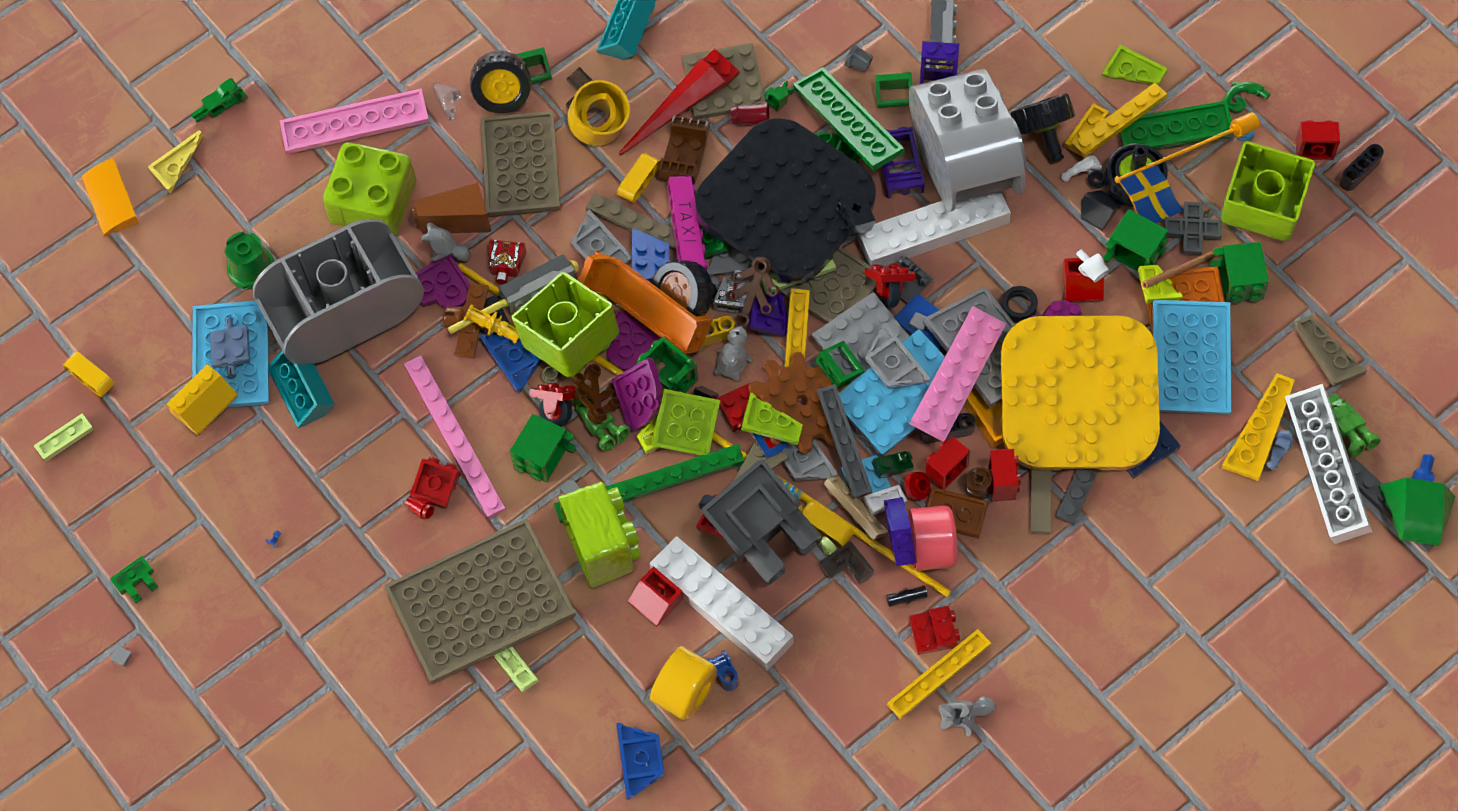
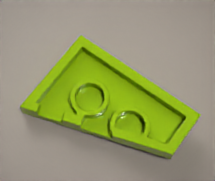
(1134, 67)

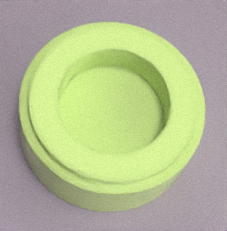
(827, 546)

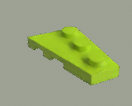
(768, 422)

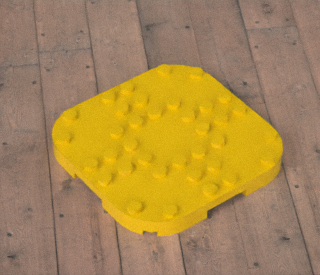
(1080, 392)

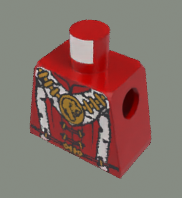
(505, 259)

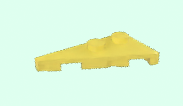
(173, 163)

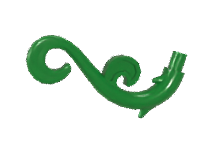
(1250, 87)

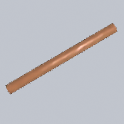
(1179, 269)

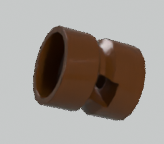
(978, 483)

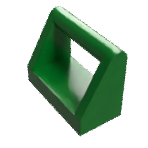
(534, 58)
(891, 82)
(832, 370)

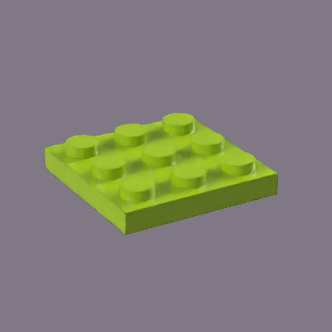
(685, 422)

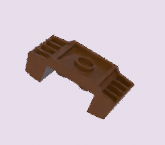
(684, 148)

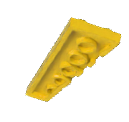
(1255, 440)

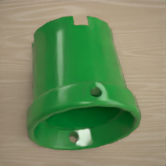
(246, 259)

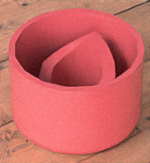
(933, 537)

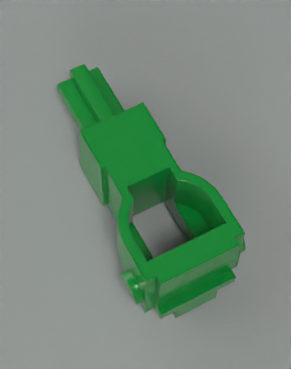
(221, 99)

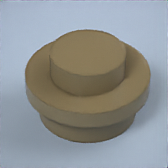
(550, 375)

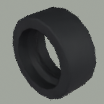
(1021, 291)

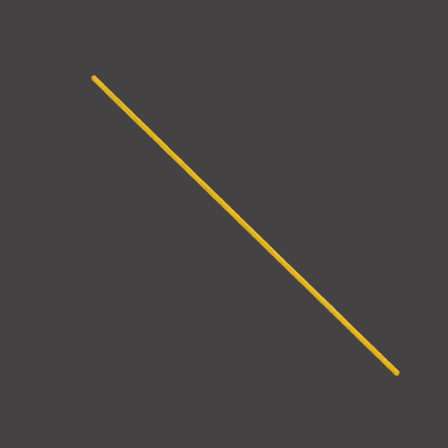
(724, 443)

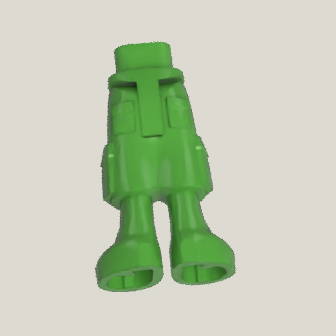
(1350, 424)
(606, 441)

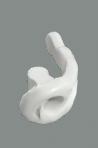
(1087, 165)

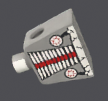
(721, 302)

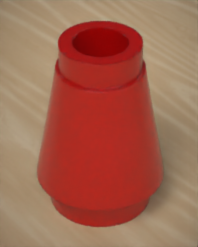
(420, 507)

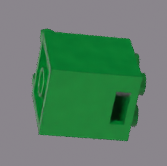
(1136, 242)
(1242, 272)
(679, 371)
(540, 448)

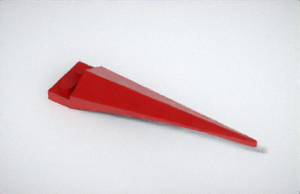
(702, 81)

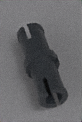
(906, 596)

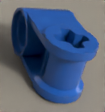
(725, 669)

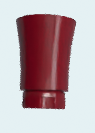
(750, 114)

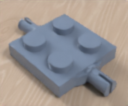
(230, 347)

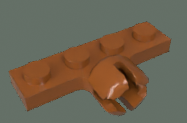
(469, 335)

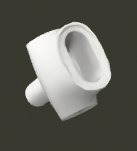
(1092, 266)

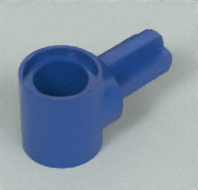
(1424, 471)

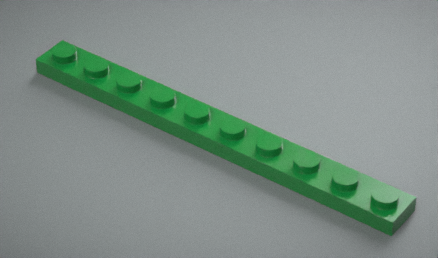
(675, 474)

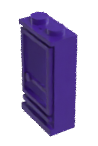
(938, 51)
(906, 179)
(899, 531)

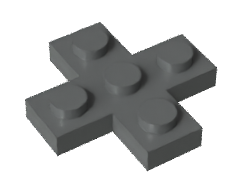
(1193, 228)

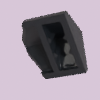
(1098, 208)

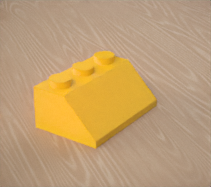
(202, 400)

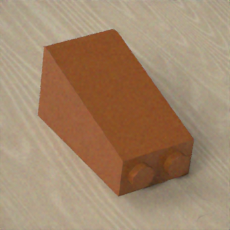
(453, 210)

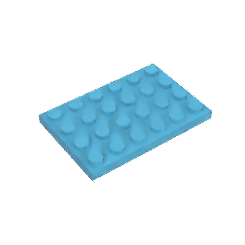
(1193, 356)
(251, 378)
(885, 413)

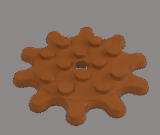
(788, 385)

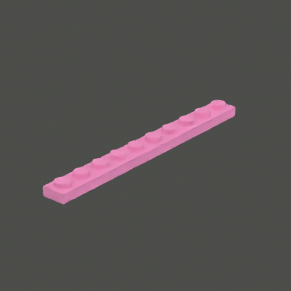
(454, 437)

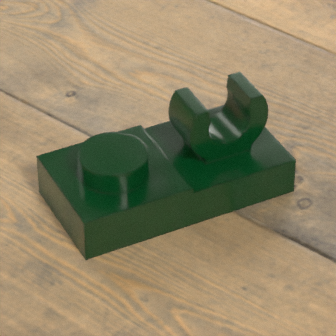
(893, 464)

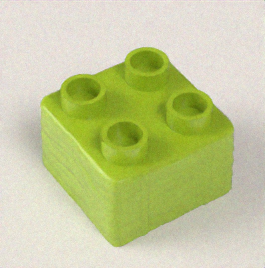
(369, 186)
(1267, 191)
(566, 325)
(600, 533)

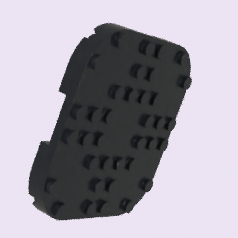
(781, 197)

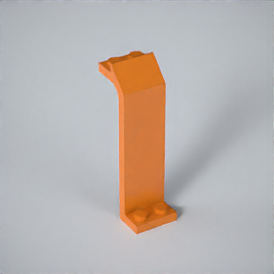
(645, 302)

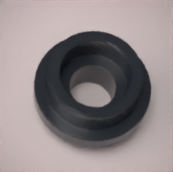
(1096, 175)

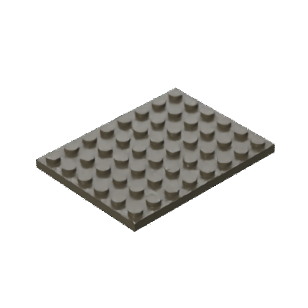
(479, 601)

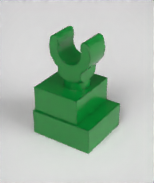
(778, 97)

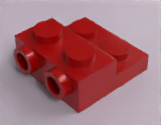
(734, 406)
(435, 481)
(934, 630)

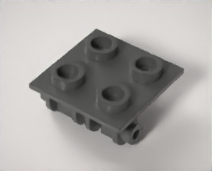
(911, 288)

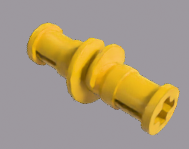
(492, 323)

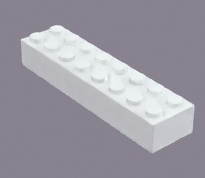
(932, 228)
(1328, 464)
(723, 604)

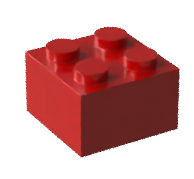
(1318, 140)
(947, 463)
(1004, 475)

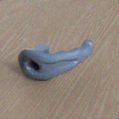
(1282, 444)

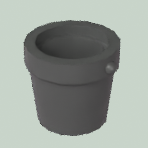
(858, 59)

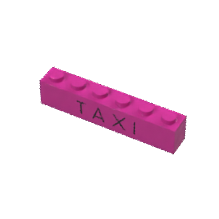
(685, 220)

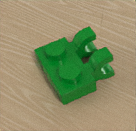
(131, 576)

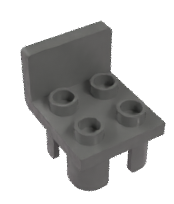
(754, 512)

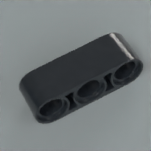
(1364, 160)
(957, 430)

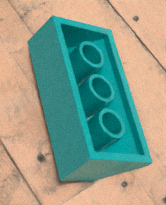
(625, 28)
(301, 390)

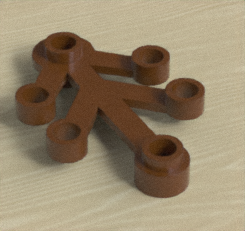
(753, 289)
(596, 413)

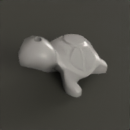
(444, 244)
(733, 356)
(963, 713)

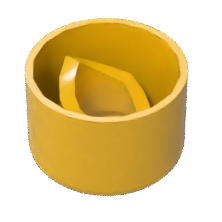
(609, 99)
(683, 683)

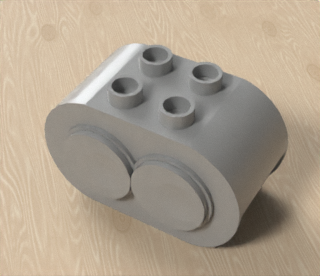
(967, 137)
(337, 292)

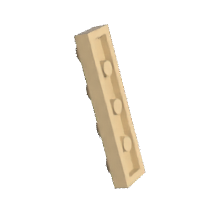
(855, 507)

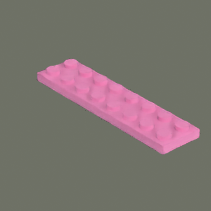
(354, 121)
(957, 374)

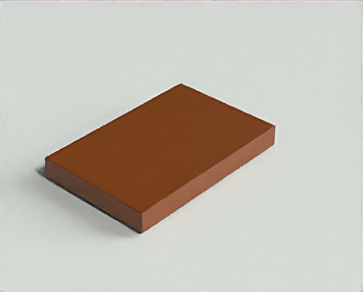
(967, 510)

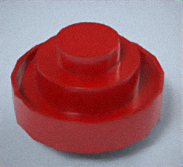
(917, 485)

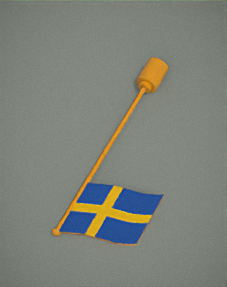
(1149, 187)

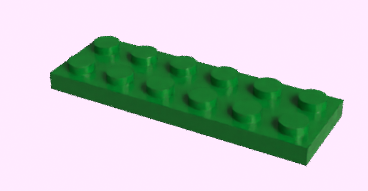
(1179, 126)

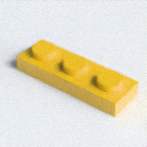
(1091, 119)

